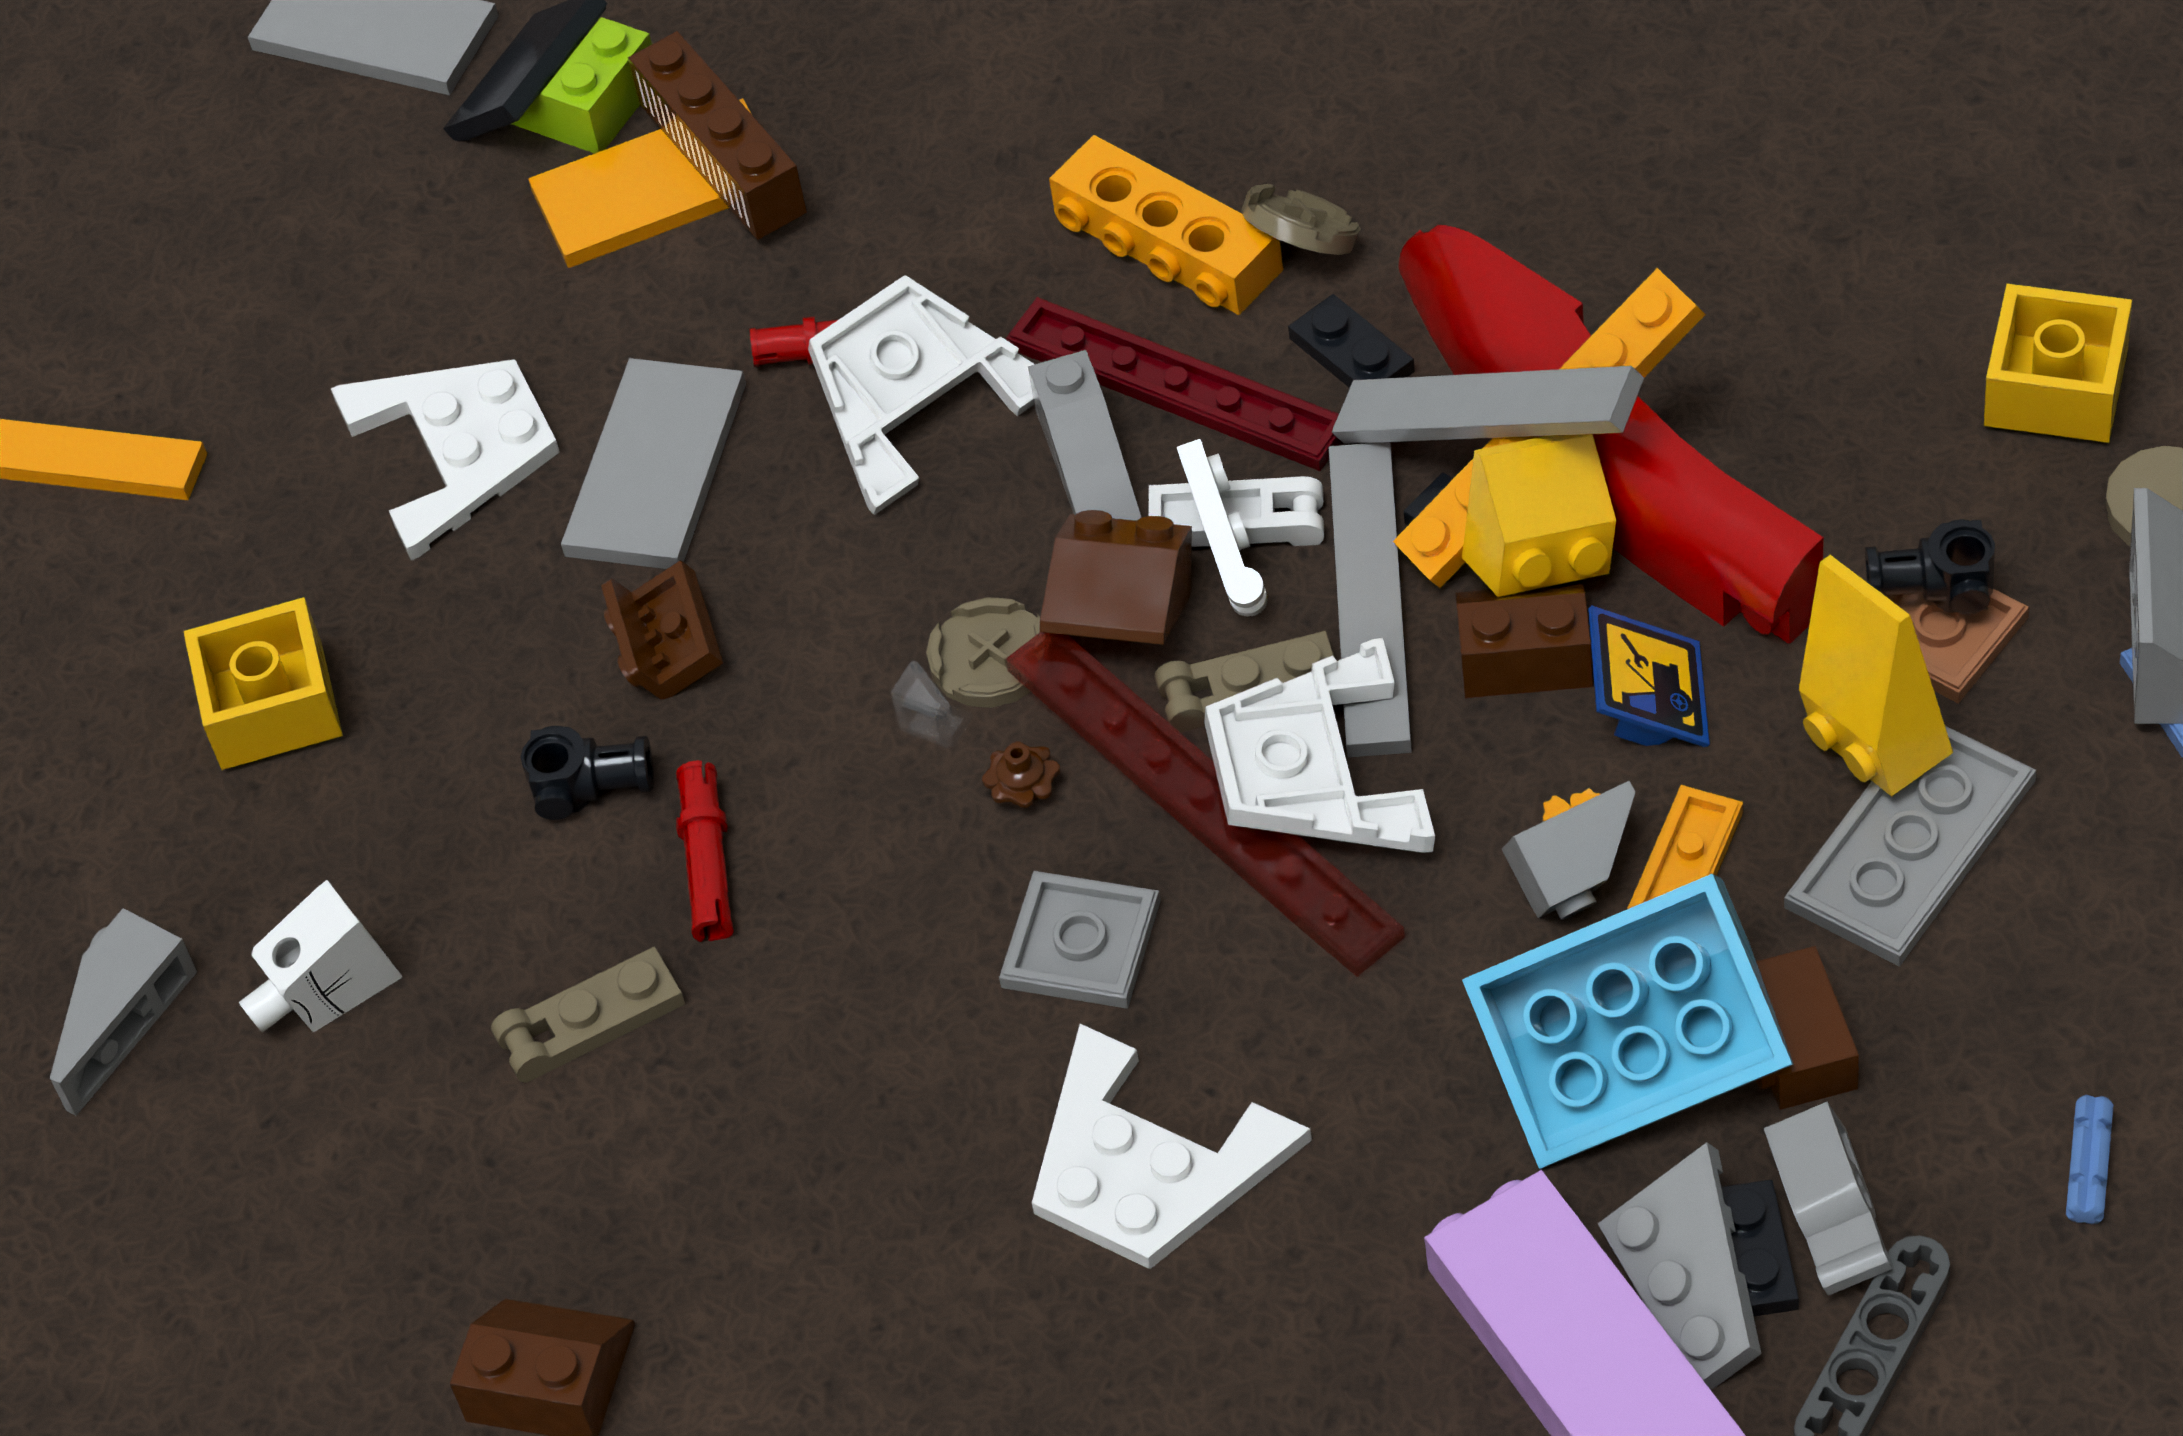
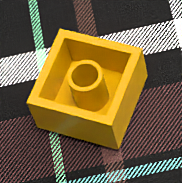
(2057, 362)
(262, 683)

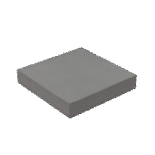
(1080, 939)

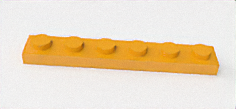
(1633, 336)

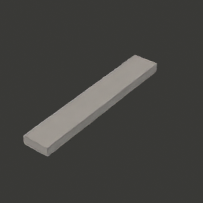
(1489, 405)
(1369, 589)

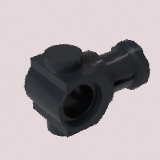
(1948, 568)
(573, 770)

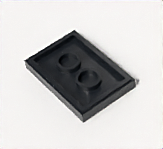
(524, 68)

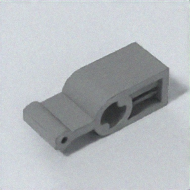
(1829, 1197)

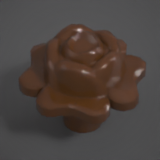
(1021, 774)

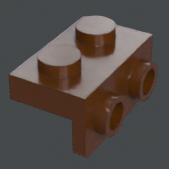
(662, 631)

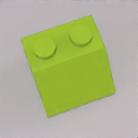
(591, 90)

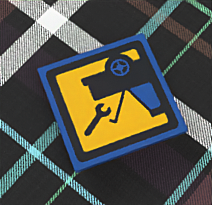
(1647, 680)

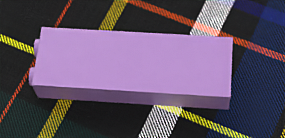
(1567, 1320)

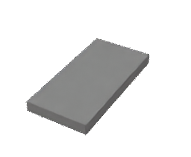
(389, 40)
(654, 464)
(1908, 853)

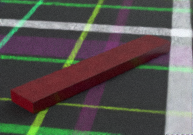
(1181, 384)

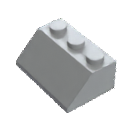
(2156, 609)

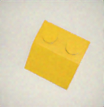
(1538, 514)

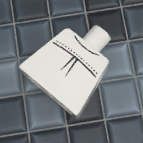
(317, 964)

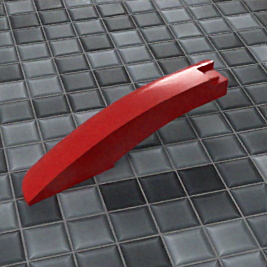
(1670, 503)

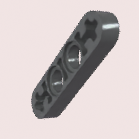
(1878, 1356)

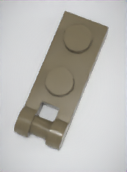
(1233, 675)
(587, 1015)

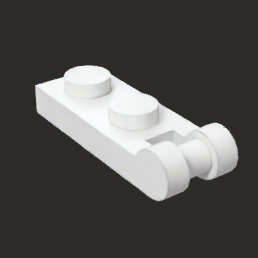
(1256, 504)
(1223, 531)

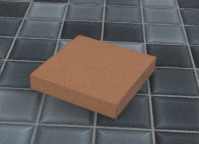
(1958, 644)

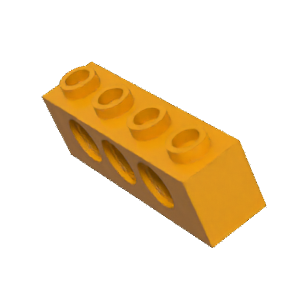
(1165, 225)

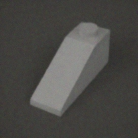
(1082, 436)
(118, 995)

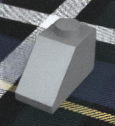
(1570, 853)

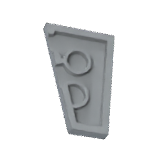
(1685, 1266)

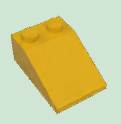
(1869, 683)

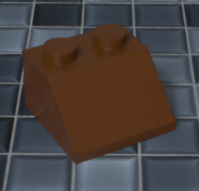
(1117, 577)
(1524, 640)
(540, 1368)

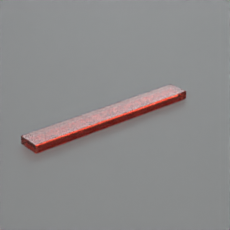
(1187, 787)

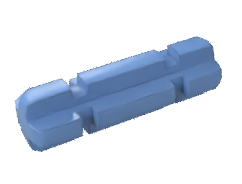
(2089, 1159)

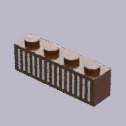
(718, 135)

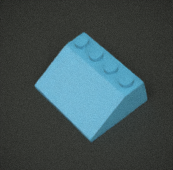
(1629, 1020)

